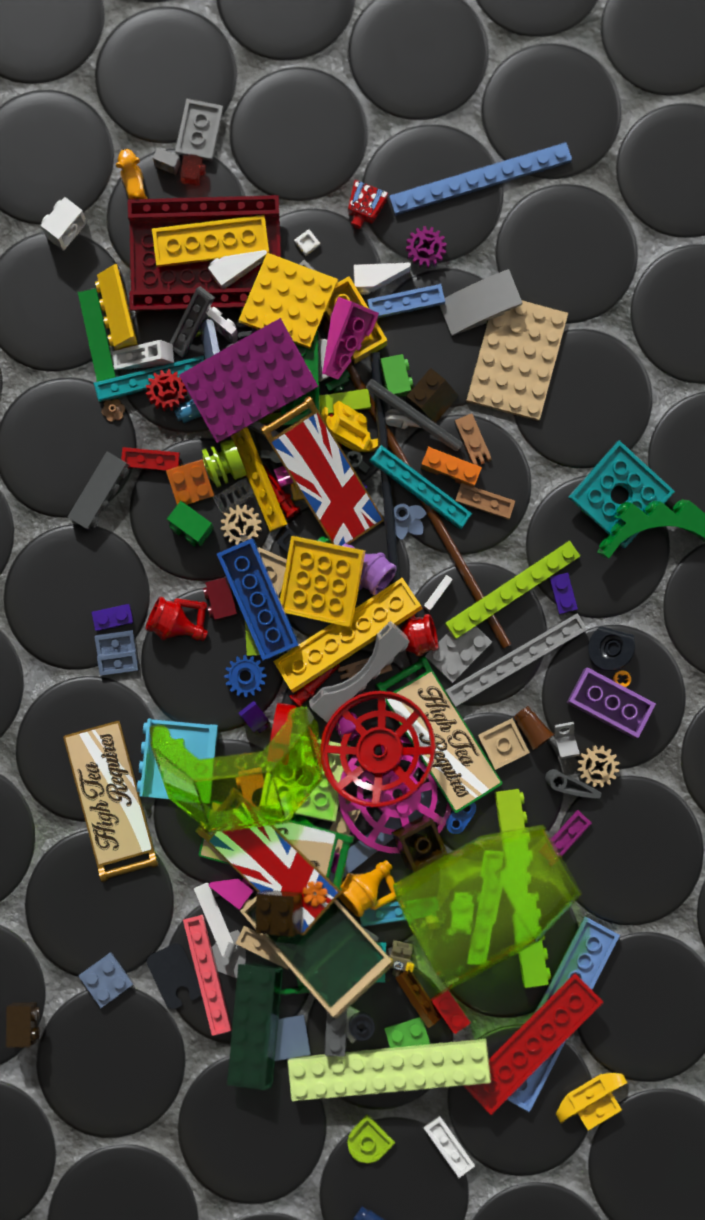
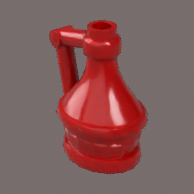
(169, 619)
(421, 634)

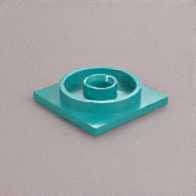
(615, 469)

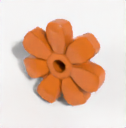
(318, 898)

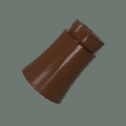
(533, 728)

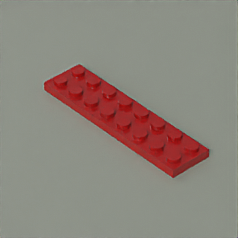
(535, 1041)

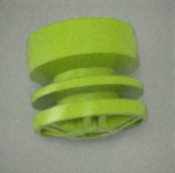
(224, 462)

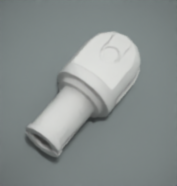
(397, 419)

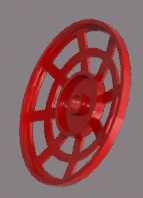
(369, 741)

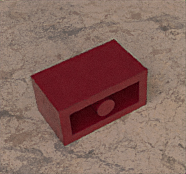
(220, 598)

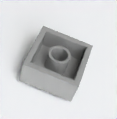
(166, 161)

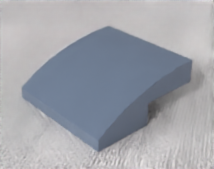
(209, 338)
(116, 652)

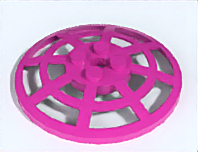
(398, 810)

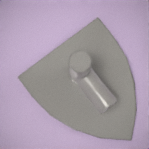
(229, 962)

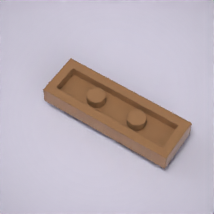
(485, 501)

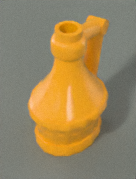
(361, 889)

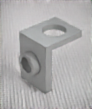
(566, 741)

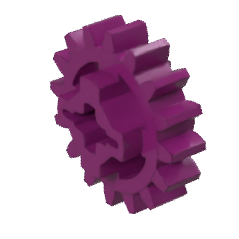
(419, 251)

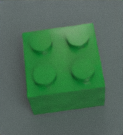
(190, 524)

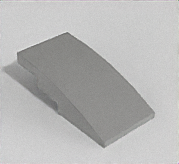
(480, 302)

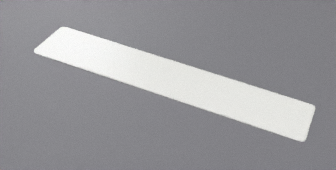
(213, 917)

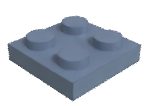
(106, 979)

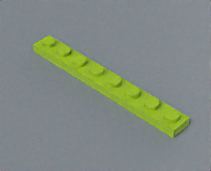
(512, 590)

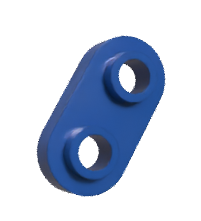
(462, 817)

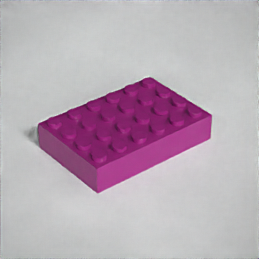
(248, 380)

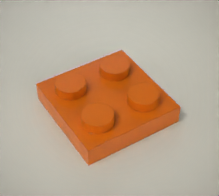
(190, 482)

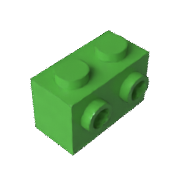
(395, 375)

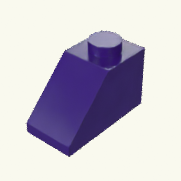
(254, 718)

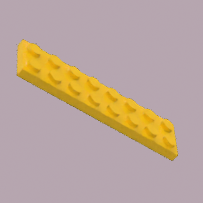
(339, 642)

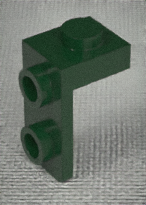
(338, 385)

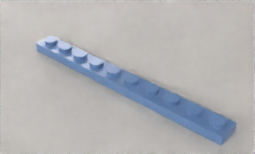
(480, 178)

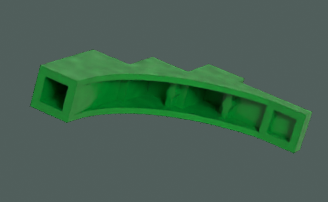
(633, 520)

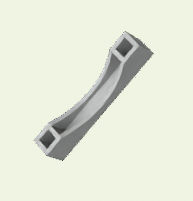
(389, 643)

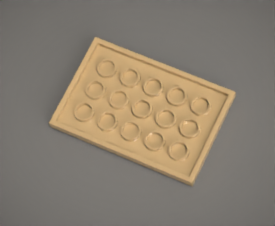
(518, 360)

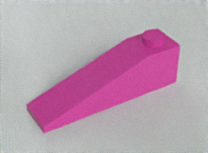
(347, 330)

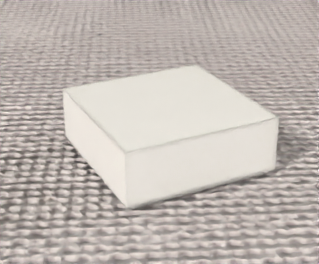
(307, 242)

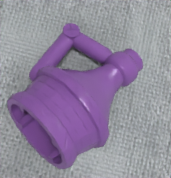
(376, 572)

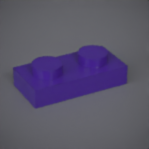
(563, 593)
(112, 617)

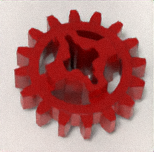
(169, 397)

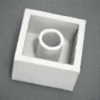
(63, 223)

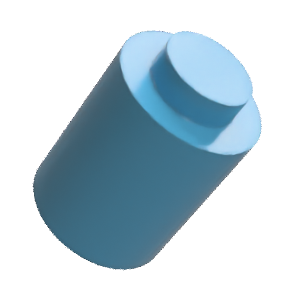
(187, 411)

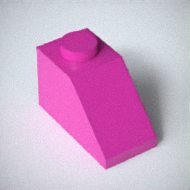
(233, 890)

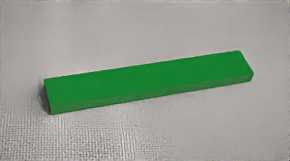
(96, 335)

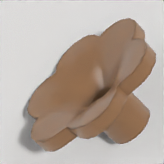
(116, 413)

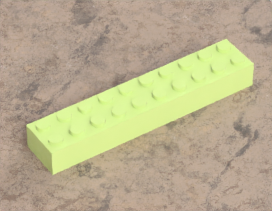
(389, 1070)

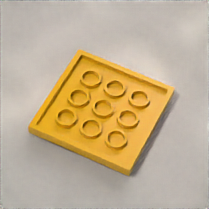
(289, 293)
(322, 581)

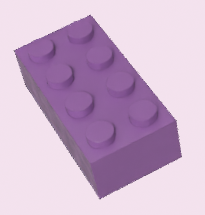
(611, 703)

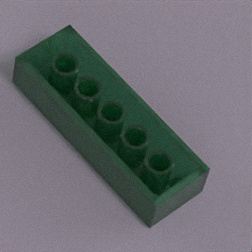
(255, 1026)

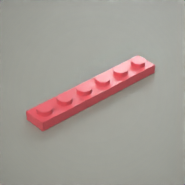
(207, 975)

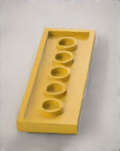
(209, 240)

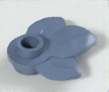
(410, 522)

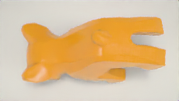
(131, 174)

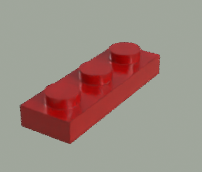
(150, 459)

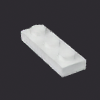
(449, 1146)

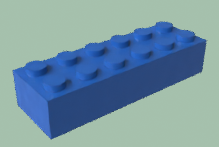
(258, 599)

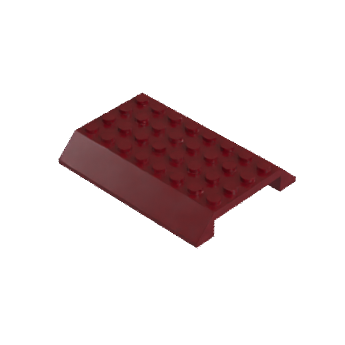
(175, 285)

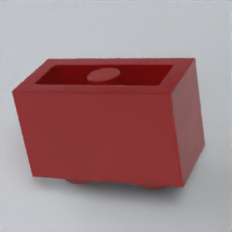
(450, 1011)

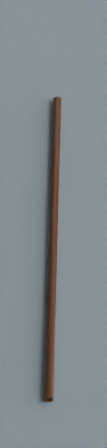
(432, 514)

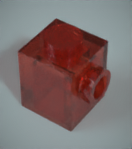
(192, 169)

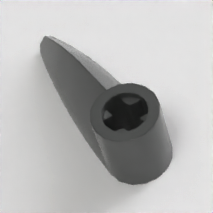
(570, 785)

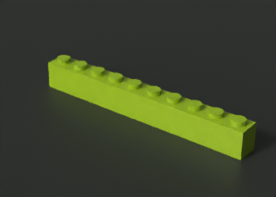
(533, 958)

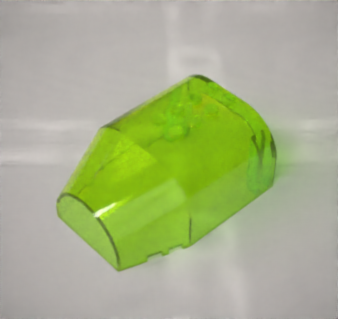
(486, 901)

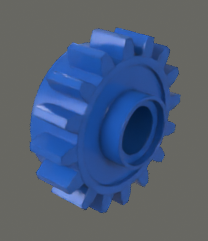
(245, 686)

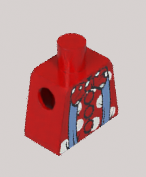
(365, 203)

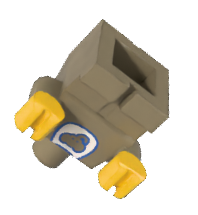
(401, 956)

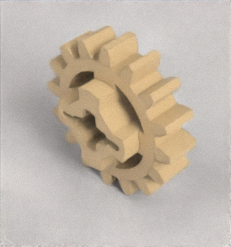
(249, 524)
(603, 773)

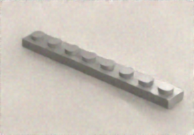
(516, 660)

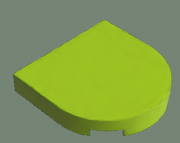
(368, 1141)

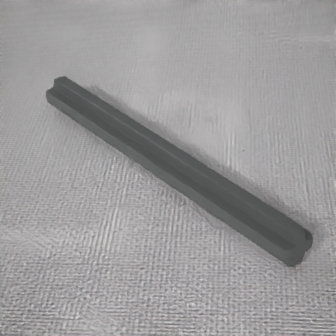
(413, 415)

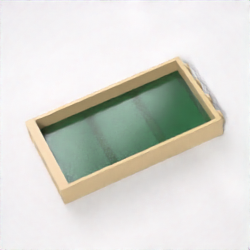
(332, 959)

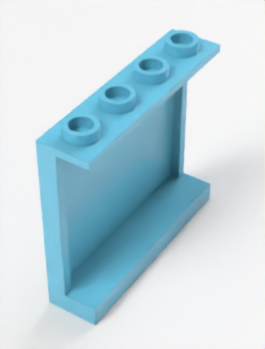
(199, 740)

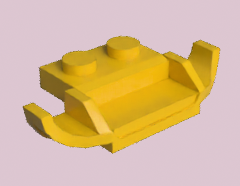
(349, 428)
(593, 1100)

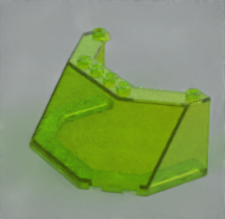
(247, 787)

